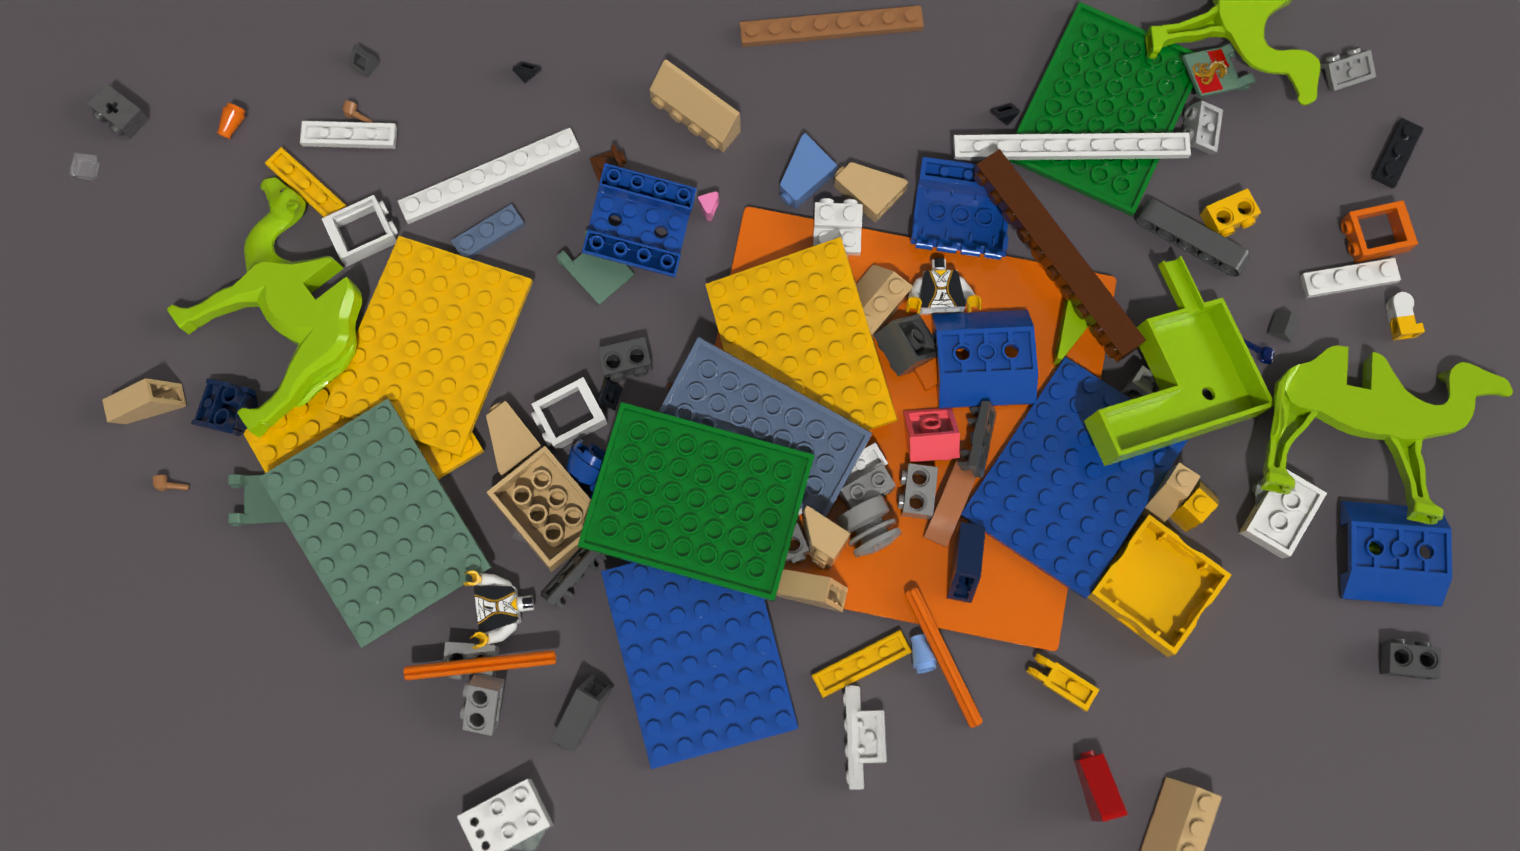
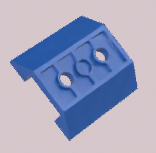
(642, 206)
(988, 370)
(1398, 570)

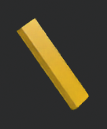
(304, 183)
(861, 663)

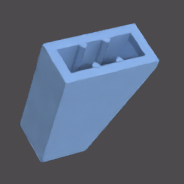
(806, 172)

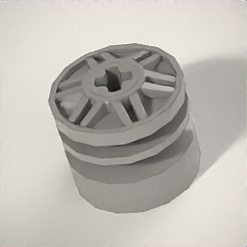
(869, 527)

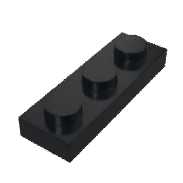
(1397, 153)

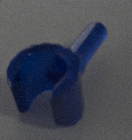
(1266, 353)

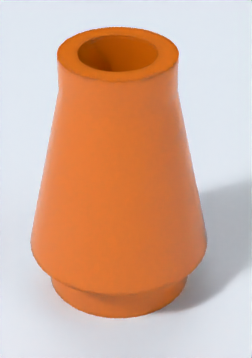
(230, 120)

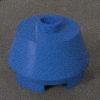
(585, 462)

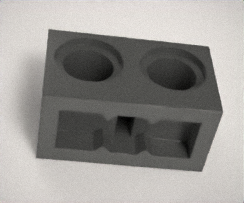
(624, 352)
(1410, 660)

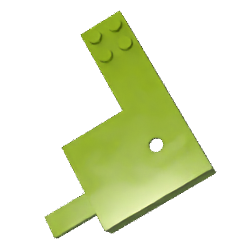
(1186, 353)

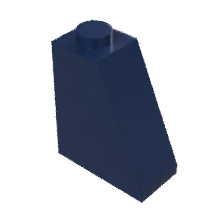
(966, 562)

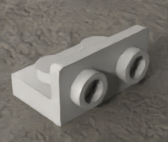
(1349, 68)
(1203, 125)

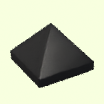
(526, 71)
(1005, 113)
(609, 395)

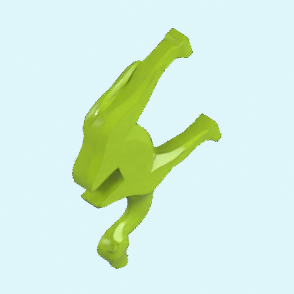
(1244, 27)
(283, 292)
(1376, 412)

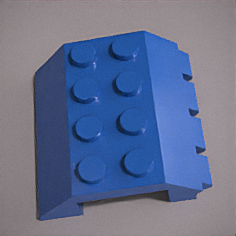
(956, 212)

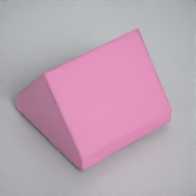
(708, 204)

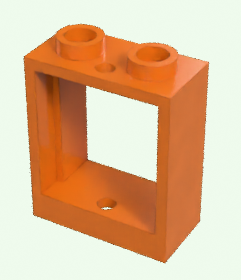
(1400, 226)

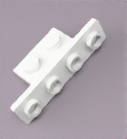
(864, 737)

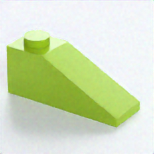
(1070, 331)

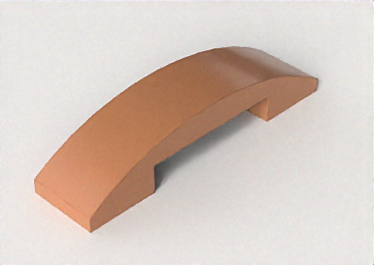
(950, 504)

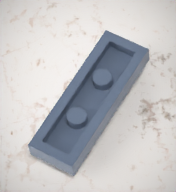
(488, 232)

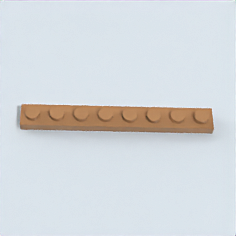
(831, 26)

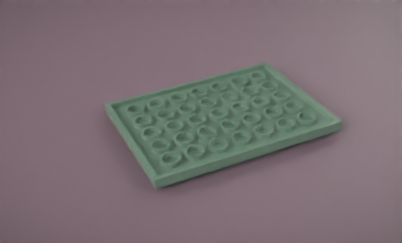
(375, 522)

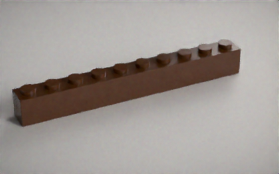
(1058, 256)

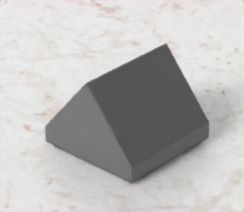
(363, 61)
(1283, 325)

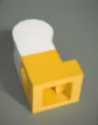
(1402, 317)

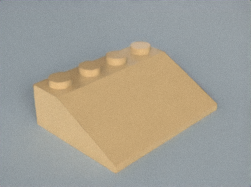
(543, 507)

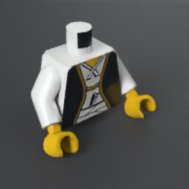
(941, 292)
(496, 607)

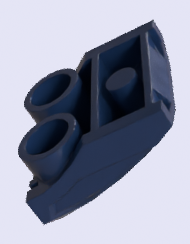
(220, 407)

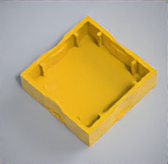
(1158, 586)

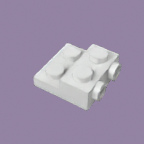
(838, 220)

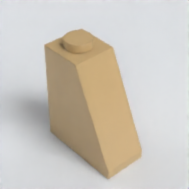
(869, 187)
(143, 401)
(510, 438)
(1171, 492)
(812, 590)

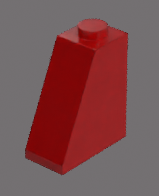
(1099, 787)

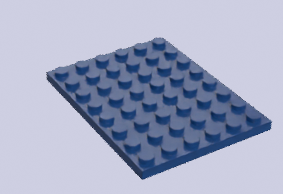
(1053, 493)
(696, 663)

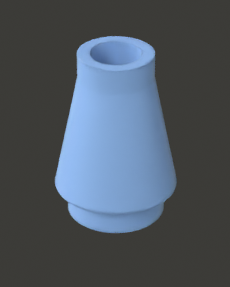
(922, 655)

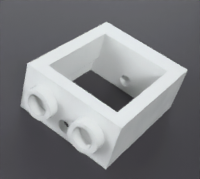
(351, 213)
(571, 436)

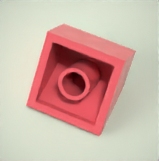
(931, 434)

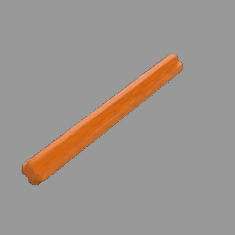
(943, 657)
(479, 665)

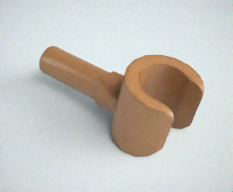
(349, 110)
(161, 484)

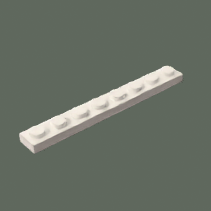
(488, 175)

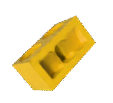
(1228, 211)

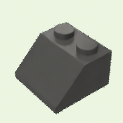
(906, 344)

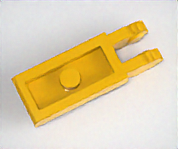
(1065, 683)

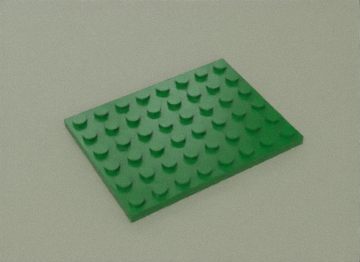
(1102, 86)
(696, 501)

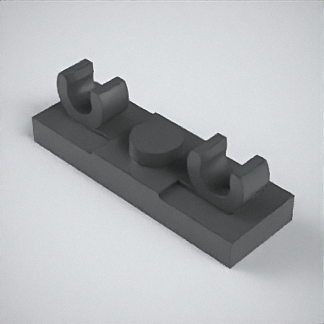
(979, 439)
(570, 575)

